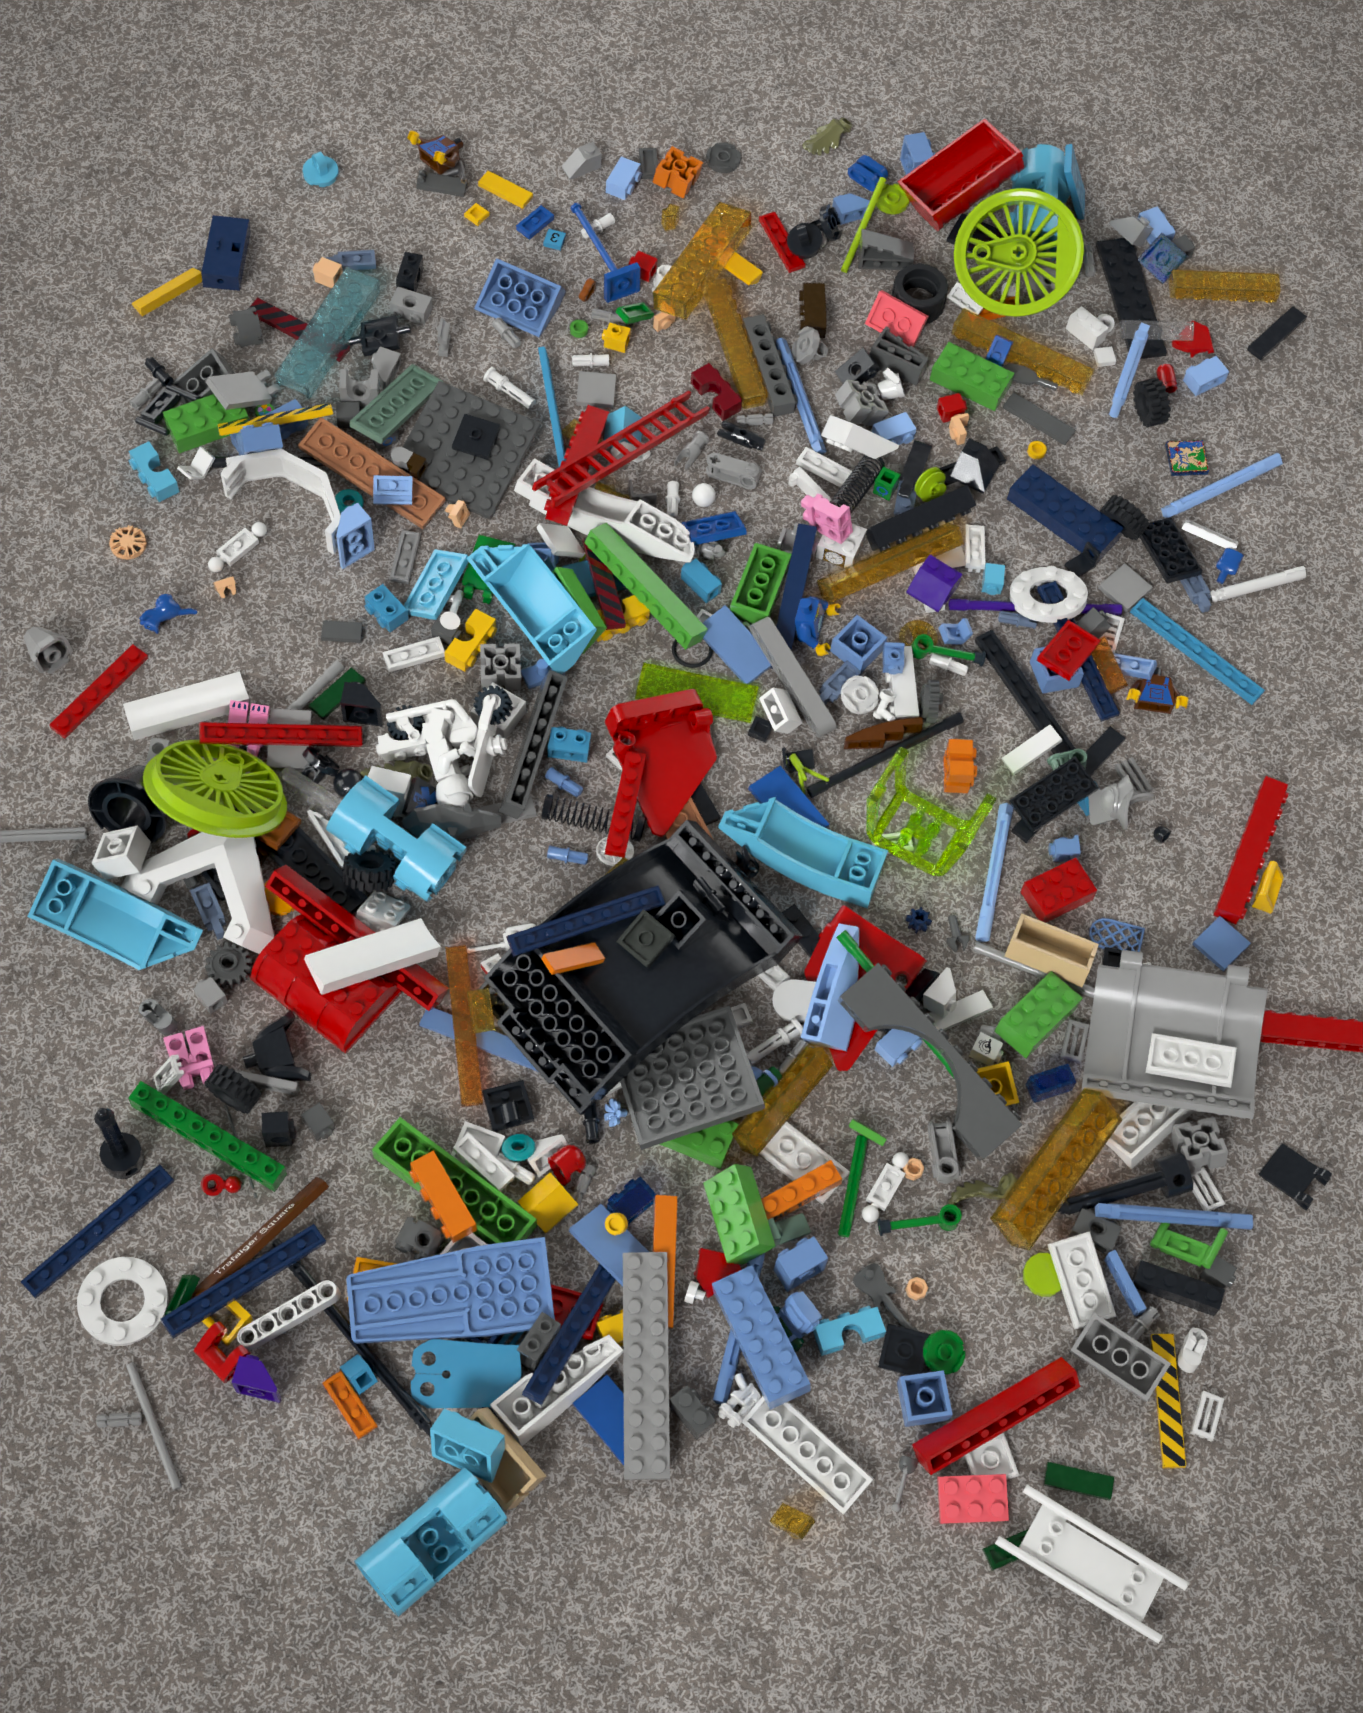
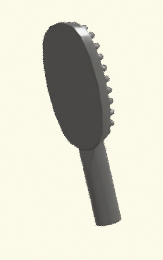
(1028, 377)

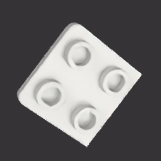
(382, 911)

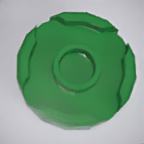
(944, 1351)

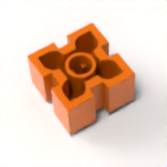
(677, 172)
(959, 766)

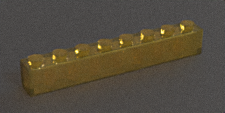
(735, 345)
(1024, 352)
(889, 562)

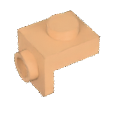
(663, 321)
(957, 428)

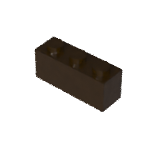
(813, 307)

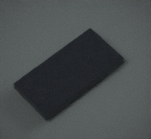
(1170, 551)
(1053, 794)

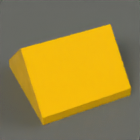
(1002, 1081)
(548, 1202)

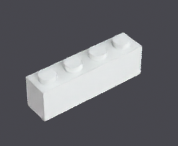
(904, 687)

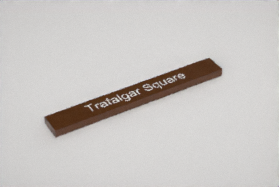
(264, 1234)

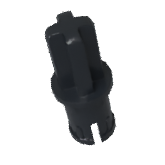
(158, 371)
(709, 895)
(591, 1125)

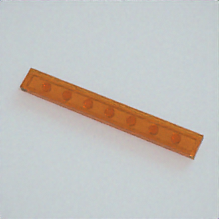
(464, 1037)

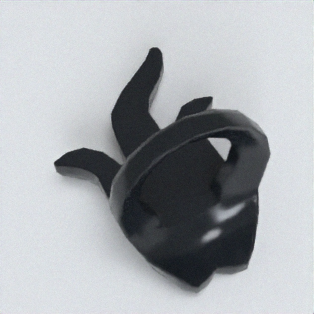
(743, 862)

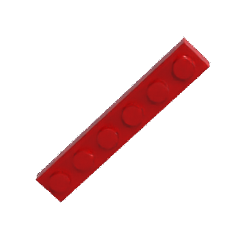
(98, 691)
(625, 804)

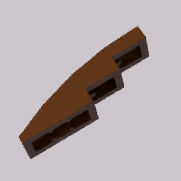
(876, 735)

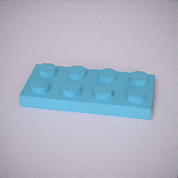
(436, 584)

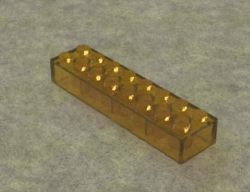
(702, 260)
(1056, 1169)

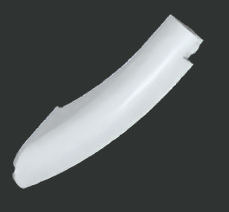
(636, 522)

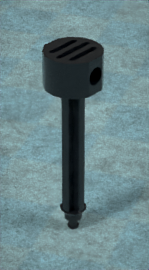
(120, 1151)
(1170, 1175)

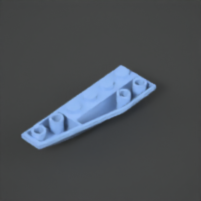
(826, 1019)

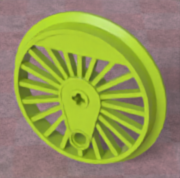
(1003, 251)
(210, 787)

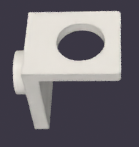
(199, 465)

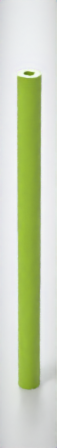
(867, 215)

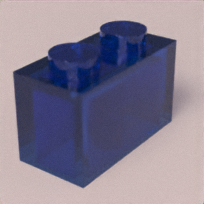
(1050, 1083)
(632, 1200)

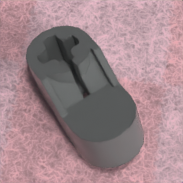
(164, 1023)

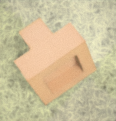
(458, 513)
(221, 584)

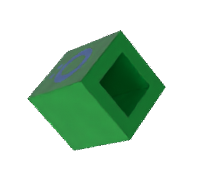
(886, 483)

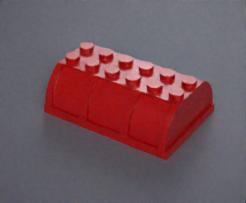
(961, 174)
(337, 1015)

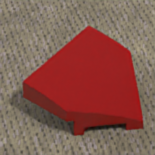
(1200, 343)
(712, 1268)

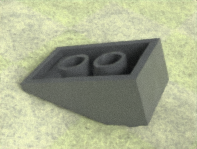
(196, 375)

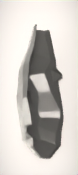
(455, 821)

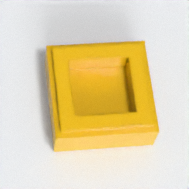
(476, 214)

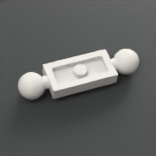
(237, 547)
(885, 1187)

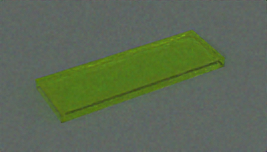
(721, 696)

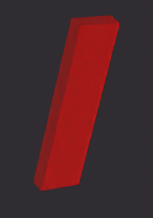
(778, 237)

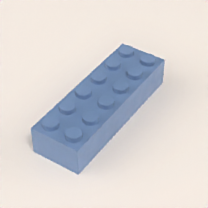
(761, 1337)

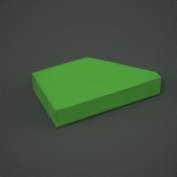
(867, 1132)

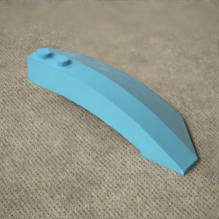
(535, 602)
(806, 851)
(110, 917)

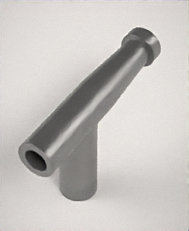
(459, 169)

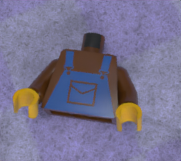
(438, 152)
(1156, 694)

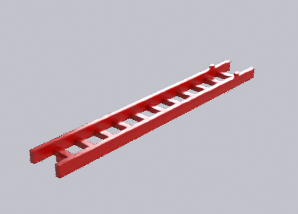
(562, 496)

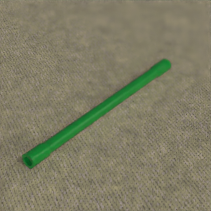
(852, 947)

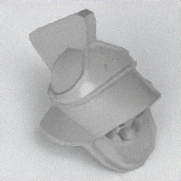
(1114, 802)

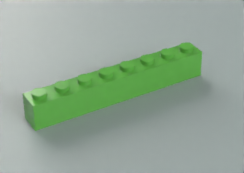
(646, 586)

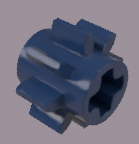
(915, 920)

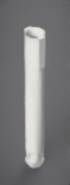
(1258, 584)

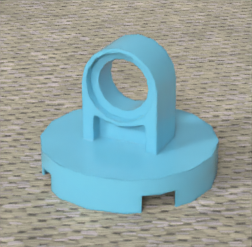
(320, 170)

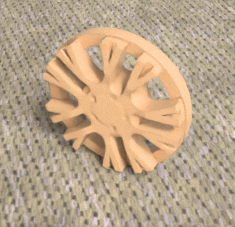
(128, 542)

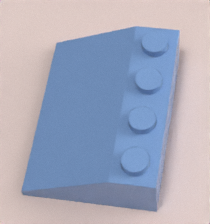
(519, 298)

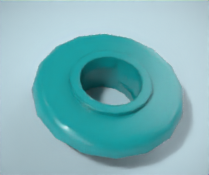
(348, 494)
(518, 1140)

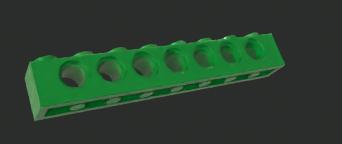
(207, 1136)

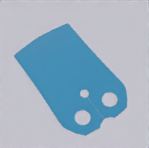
(477, 1373)

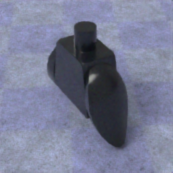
(274, 1052)

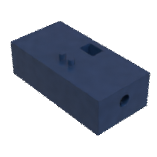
(226, 253)

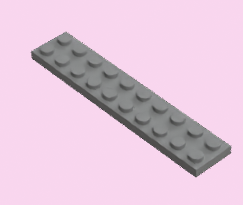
(646, 1366)

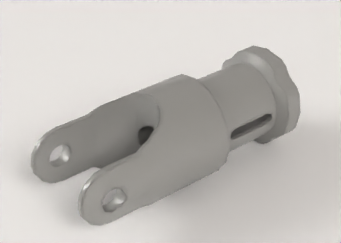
(692, 449)

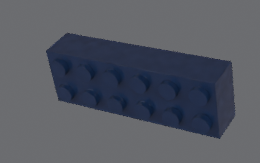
(1063, 512)

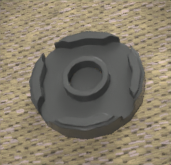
(723, 158)

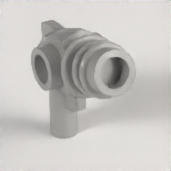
(709, 550)

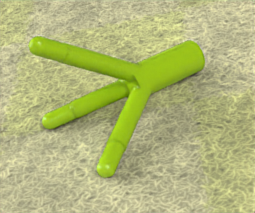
(801, 769)

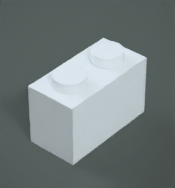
(1087, 328)
(780, 710)

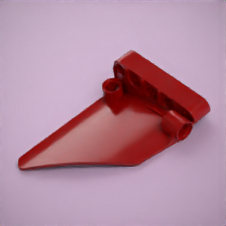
(677, 747)
(879, 949)

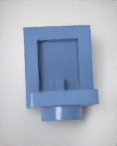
(956, 633)

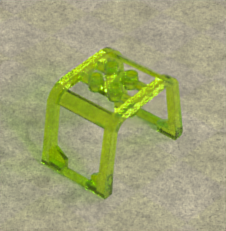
(958, 844)

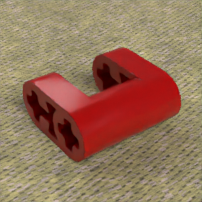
(213, 1357)

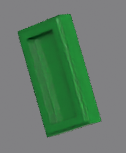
(634, 312)

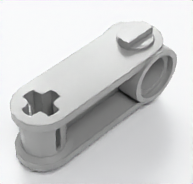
(733, 470)
(943, 1151)

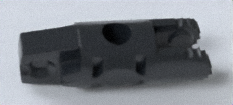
(741, 436)

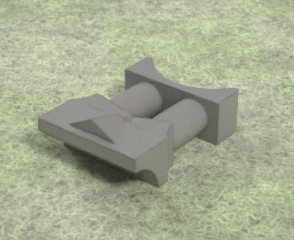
(443, 337)

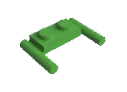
(1187, 1248)

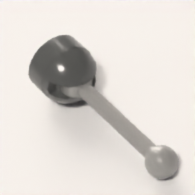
(907, 1466)

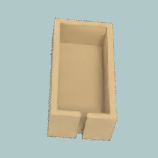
(1052, 950)
(516, 1471)

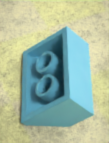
(467, 1444)

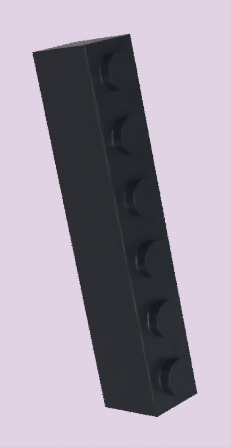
(919, 518)

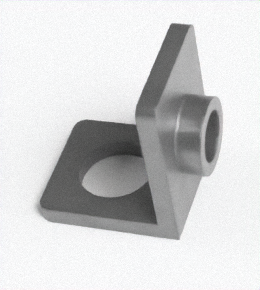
(650, 498)

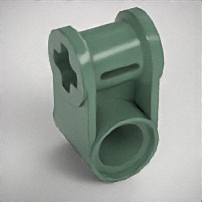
(1059, 759)

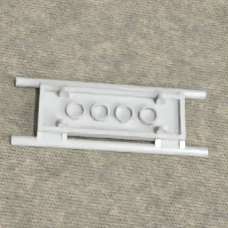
(1090, 1566)

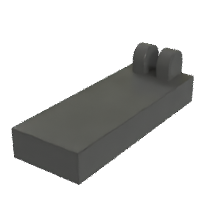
(440, 184)

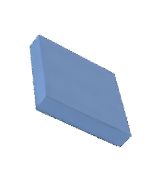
(1221, 943)

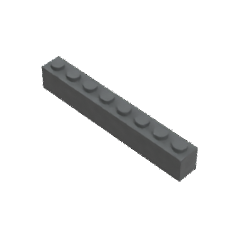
(533, 744)

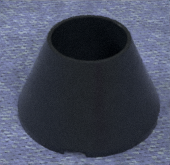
(124, 803)

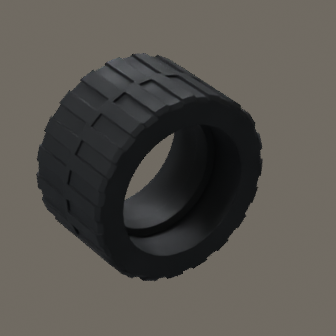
(926, 278)

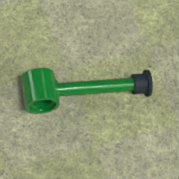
(927, 642)
(886, 1226)

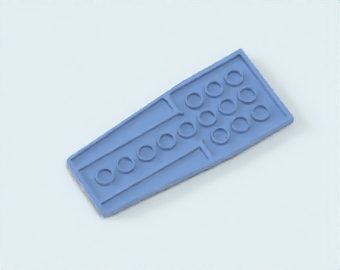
(453, 1294)

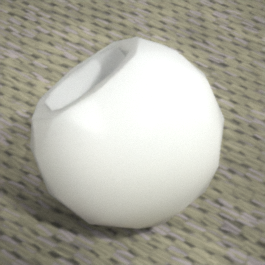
(703, 495)

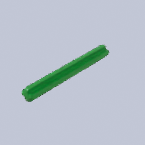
(852, 1186)

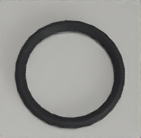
(687, 664)

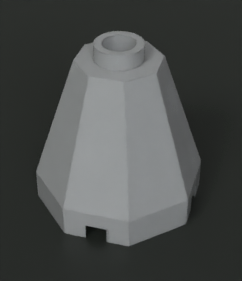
(47, 649)

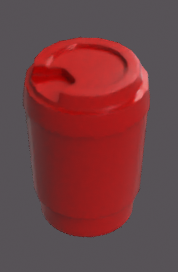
(1167, 376)

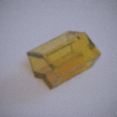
(670, 217)

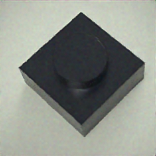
(760, 729)

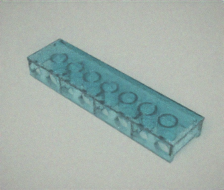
(328, 332)

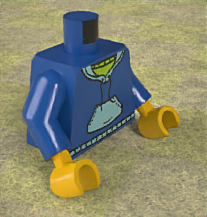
(810, 620)

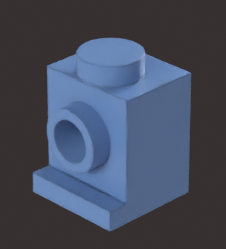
(893, 658)
(1064, 849)

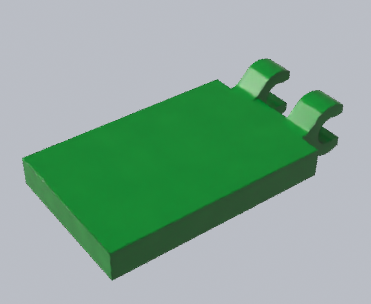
(471, 578)

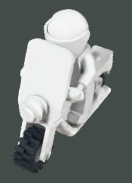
(447, 725)

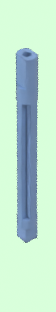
(802, 400)
(1174, 1216)
(732, 1352)

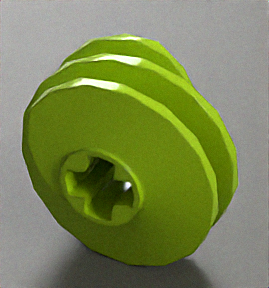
(930, 484)

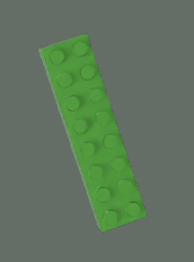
(495, 1214)

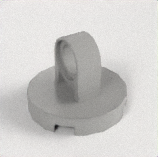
(806, 347)

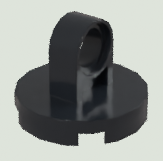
(828, 223)
(805, 240)
(319, 764)

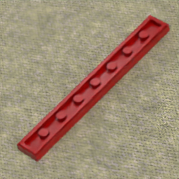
(280, 734)

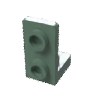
(789, 1229)

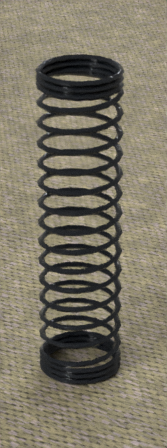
(861, 464)
(547, 809)

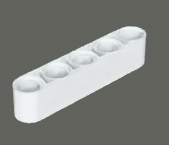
(278, 1315)

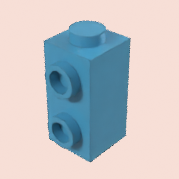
(701, 580)

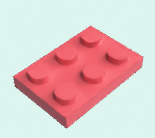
(898, 316)
(972, 1498)

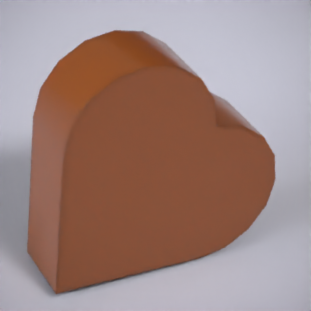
(588, 289)

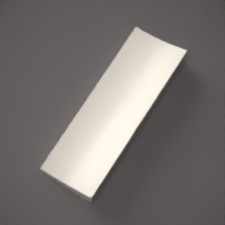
(184, 705)
(371, 956)
(1143, 1129)
(809, 1453)

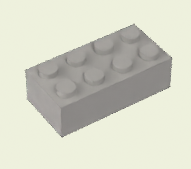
(1120, 1357)

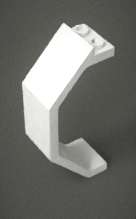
(283, 464)

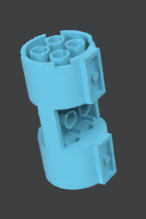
(1044, 173)
(366, 818)
(431, 1541)

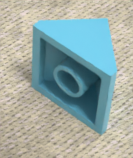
(618, 421)

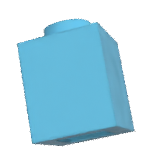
(993, 578)

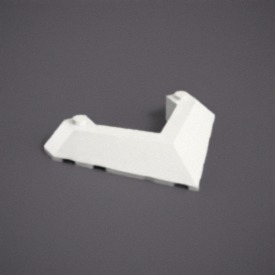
(238, 874)

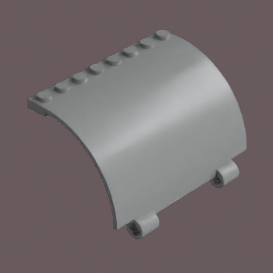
(1178, 1003)

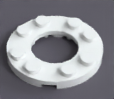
(1049, 613)
(140, 1326)

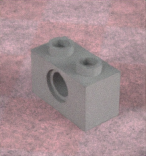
(411, 305)

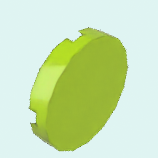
(892, 200)
(1041, 1275)

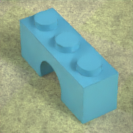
(160, 484)
(865, 1322)

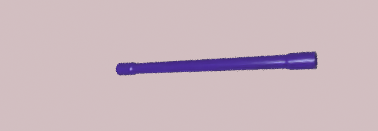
(964, 604)

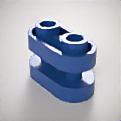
(867, 172)

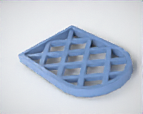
(1111, 935)

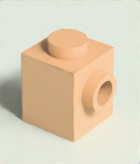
(327, 272)

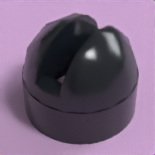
(1161, 834)

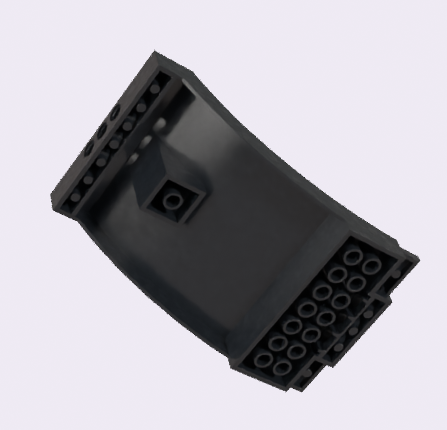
(606, 1018)

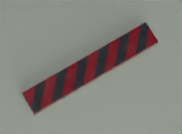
(285, 322)
(605, 591)

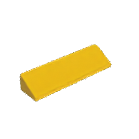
(743, 269)
(167, 291)

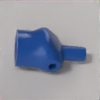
(1228, 564)

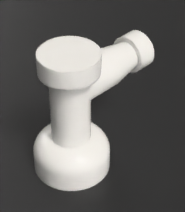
(881, 712)

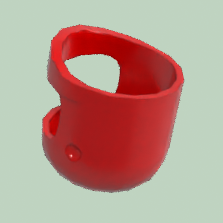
(568, 1160)

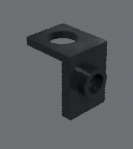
(1084, 562)
(805, 756)

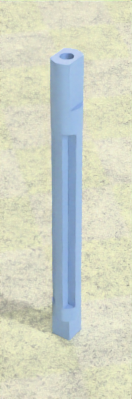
(1129, 369)
(1222, 485)
(990, 894)

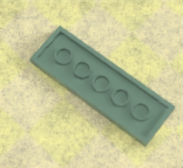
(395, 404)

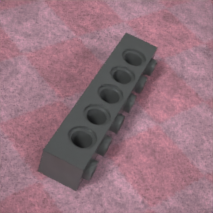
(768, 358)

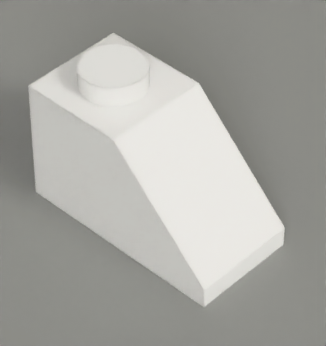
(941, 995)

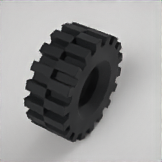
(1151, 402)
(1126, 516)
(369, 871)
(232, 1089)

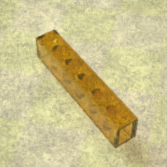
(1224, 285)
(783, 1099)

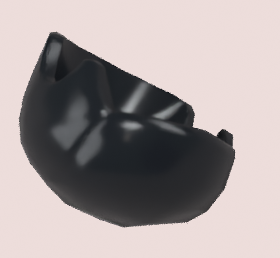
(345, 781)

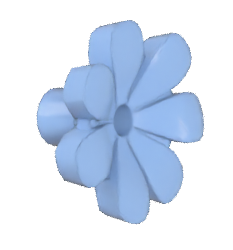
(614, 1112)

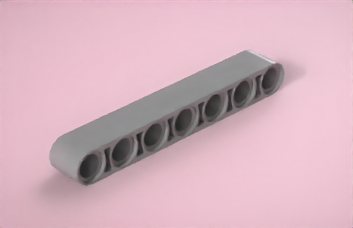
(792, 677)

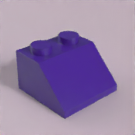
(934, 583)
(254, 1380)

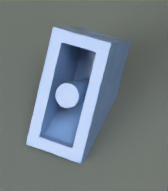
(850, 207)

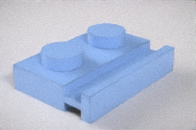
(392, 490)

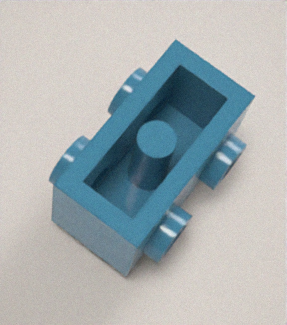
(385, 608)
(569, 744)

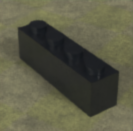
(1178, 1288)

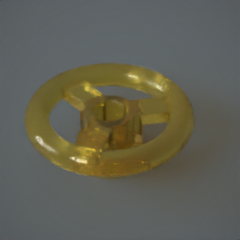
(917, 628)

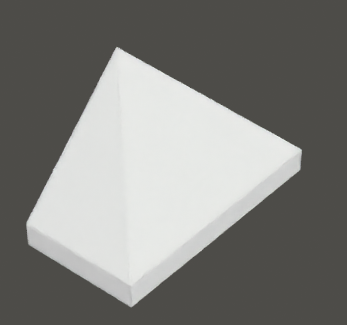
(544, 1149)

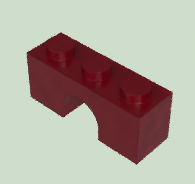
(709, 380)

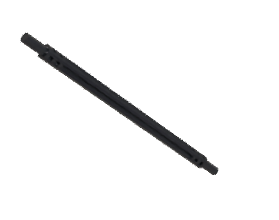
(366, 1352)

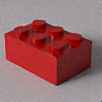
(1058, 891)

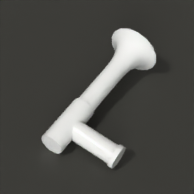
(450, 619)

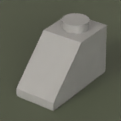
(582, 161)
(1133, 229)
(387, 363)

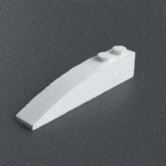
(527, 1418)

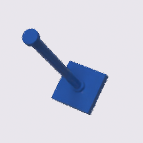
(620, 281)

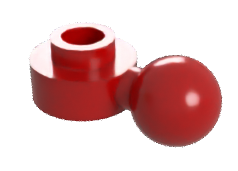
(231, 1184)

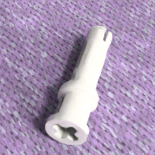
(502, 384)
(784, 1039)

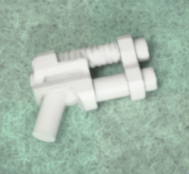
(745, 1397)

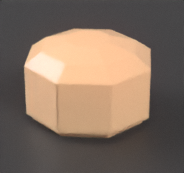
(913, 1169)
(916, 1288)

